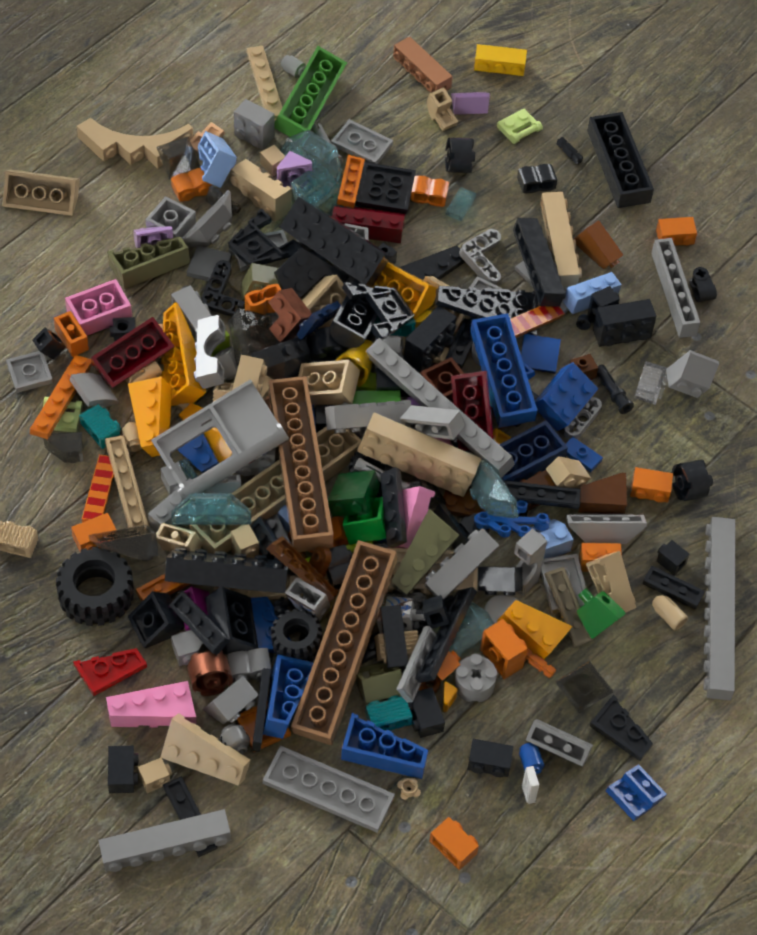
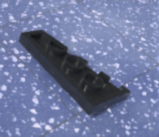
(436, 265)

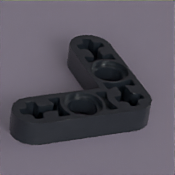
(217, 293)

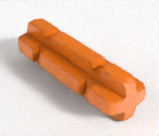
(539, 664)

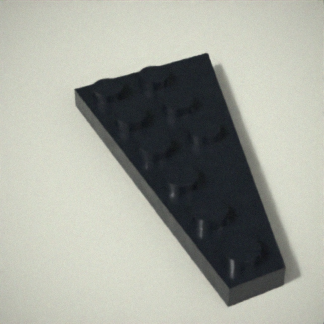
(486, 302)

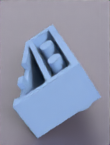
(216, 159)

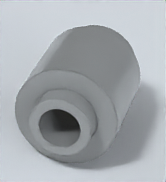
(293, 65)

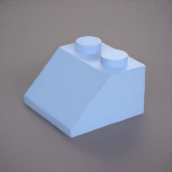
(558, 539)

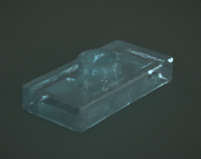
(461, 204)

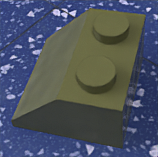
(378, 682)

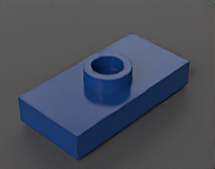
(584, 454)

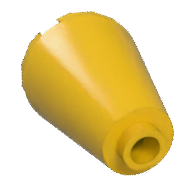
(360, 359)

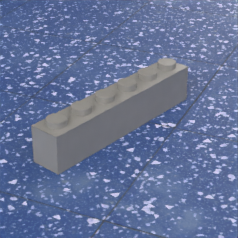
(675, 288)
(165, 840)

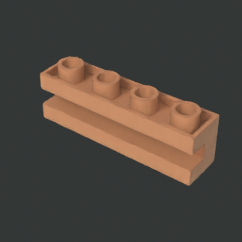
(421, 65)

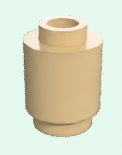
(131, 437)

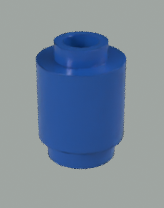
(531, 756)

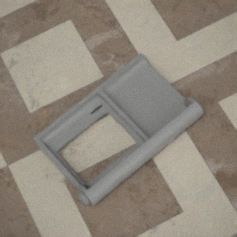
(244, 425)

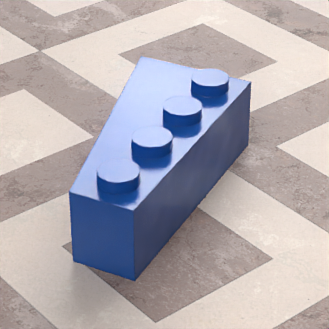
(285, 693)
(382, 750)

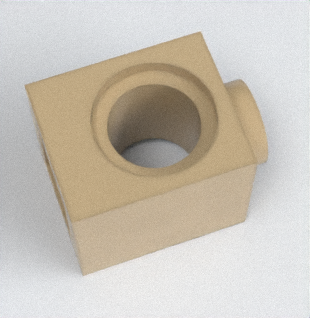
(154, 774)

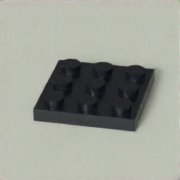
(385, 188)

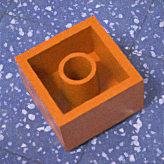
(503, 648)

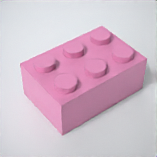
(98, 306)

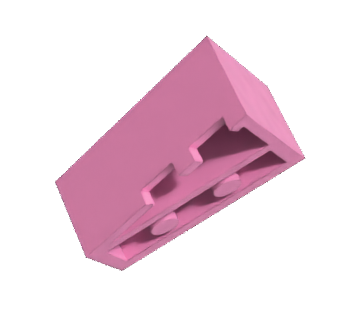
(415, 508)

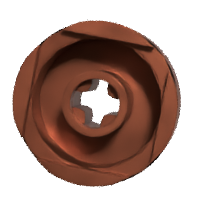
(209, 673)

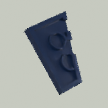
(318, 319)

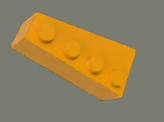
(151, 410)

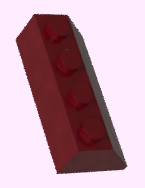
(380, 224)
(131, 352)
(472, 398)

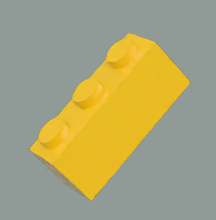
(500, 60)

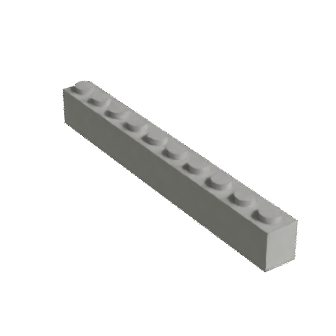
(428, 396)
(720, 610)

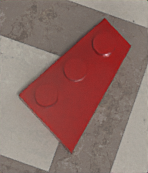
(109, 670)

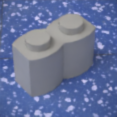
(249, 663)

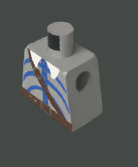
(312, 600)
(409, 613)

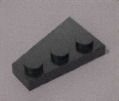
(619, 728)

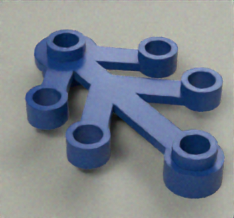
(485, 521)

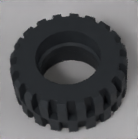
(95, 608)

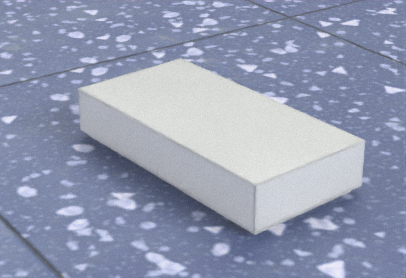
(530, 785)

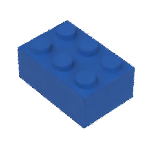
(565, 396)

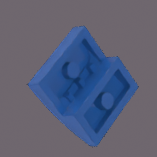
(540, 353)
(636, 792)

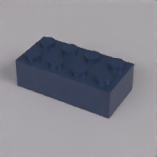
(533, 451)

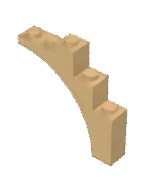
(132, 148)

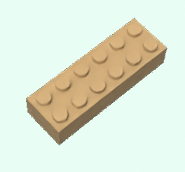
(419, 454)

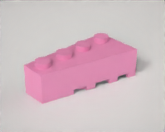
(151, 706)

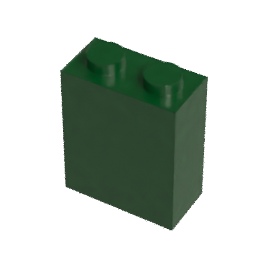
(353, 493)

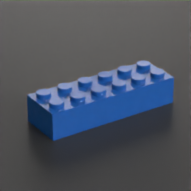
(506, 373)

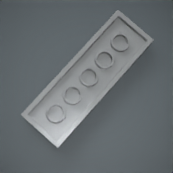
(328, 789)

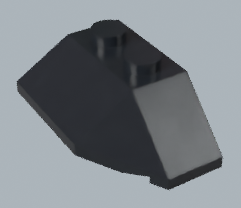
(285, 358)

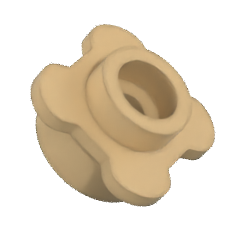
(411, 783)

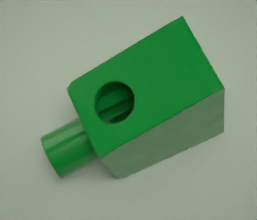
(598, 612)

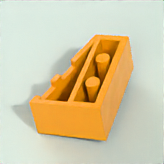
(536, 628)

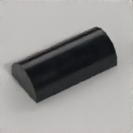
(353, 321)

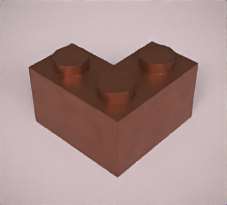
(290, 312)

